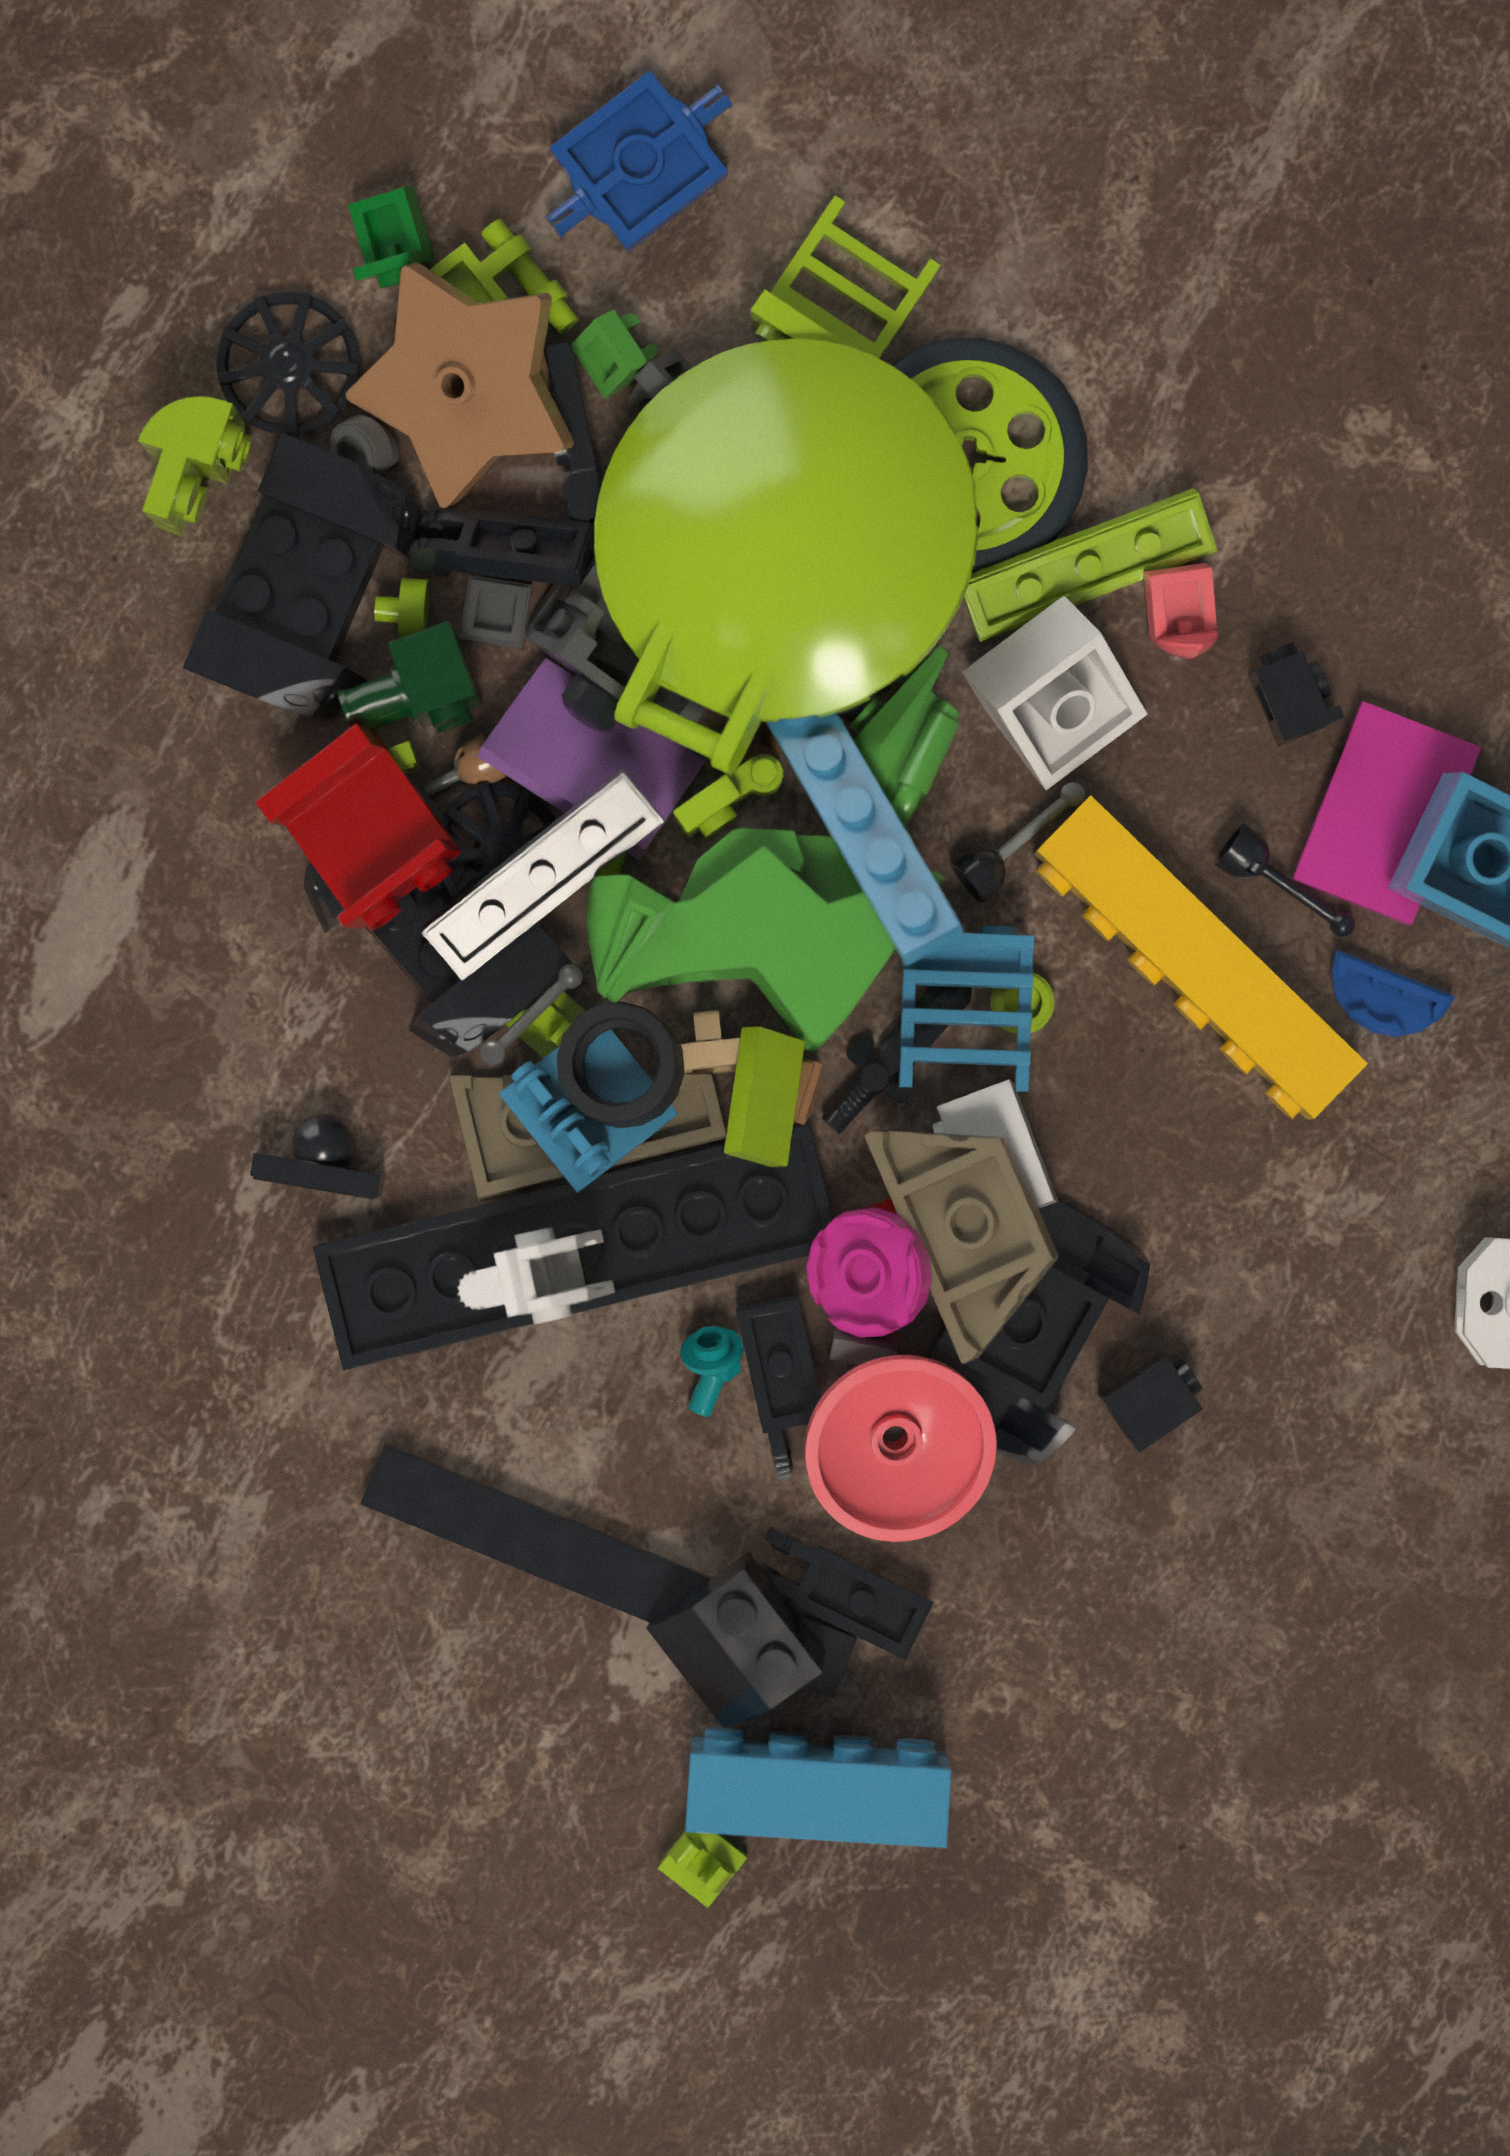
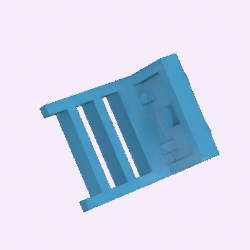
(979, 960)

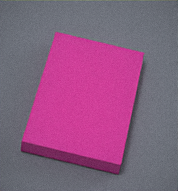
(1375, 807)

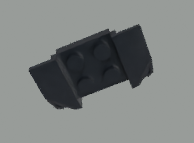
(303, 579)
(465, 1010)
(1046, 1333)

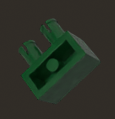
(426, 683)

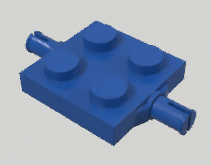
(638, 161)

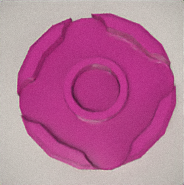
(869, 1272)

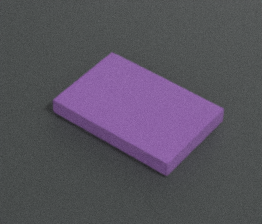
(566, 761)

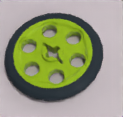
(1018, 388)

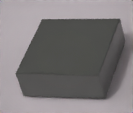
(496, 612)

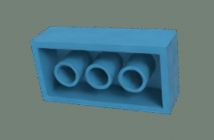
(1462, 857)
(818, 1789)

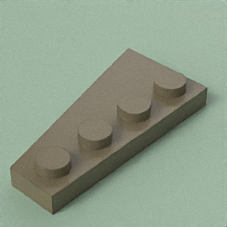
(510, 1160)

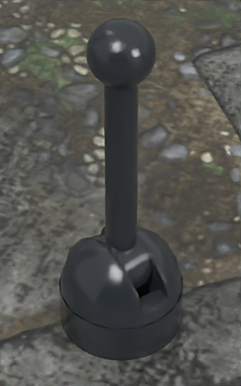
(1248, 855)

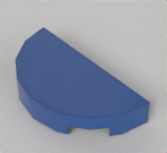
(1383, 999)

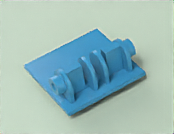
(569, 1137)

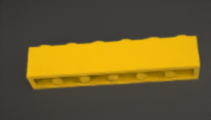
(1198, 959)

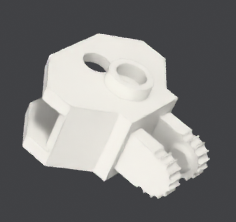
(535, 1277)
(1485, 1333)

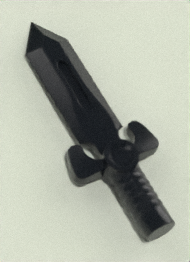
(876, 1075)

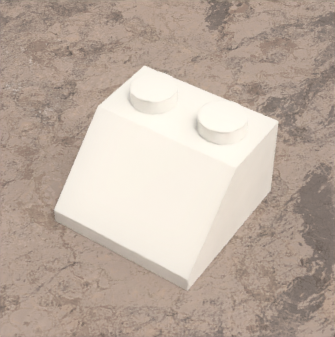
(1055, 692)

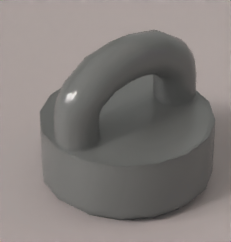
(365, 443)

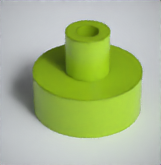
(408, 609)

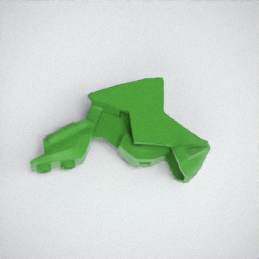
(777, 900)

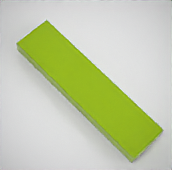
(1088, 563)

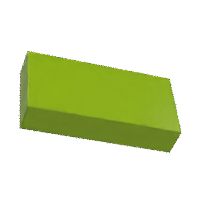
(764, 1096)

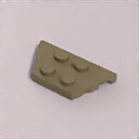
(974, 1222)

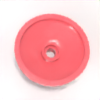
(907, 1484)

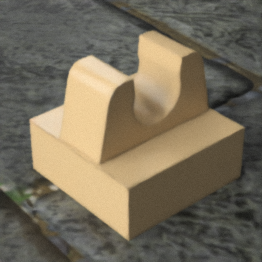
(710, 1052)

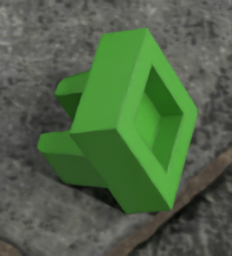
(611, 352)

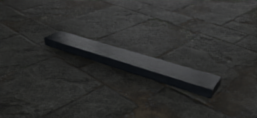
(554, 1546)

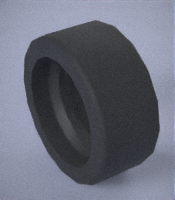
(574, 1049)

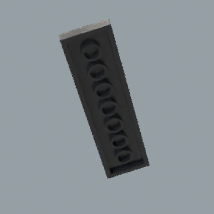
(659, 1228)

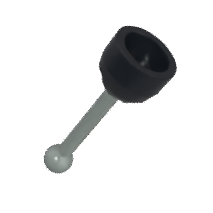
(983, 868)

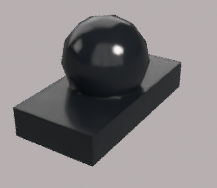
(321, 1152)

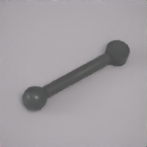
(494, 1051)

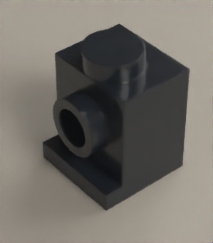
(1292, 694)

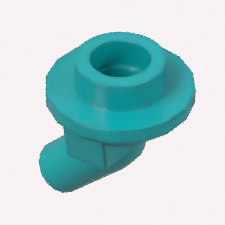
(716, 1356)

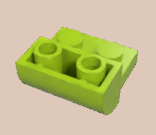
(190, 442)

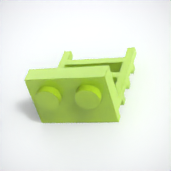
(791, 315)

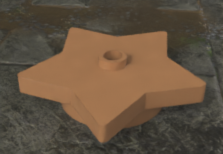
(464, 381)

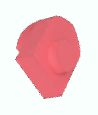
(1181, 609)

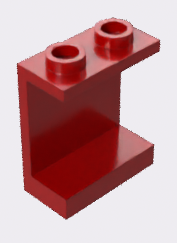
(362, 827)

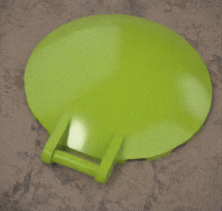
(781, 538)

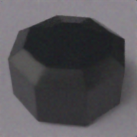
(590, 704)

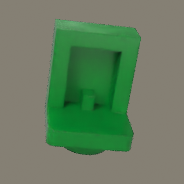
(390, 235)

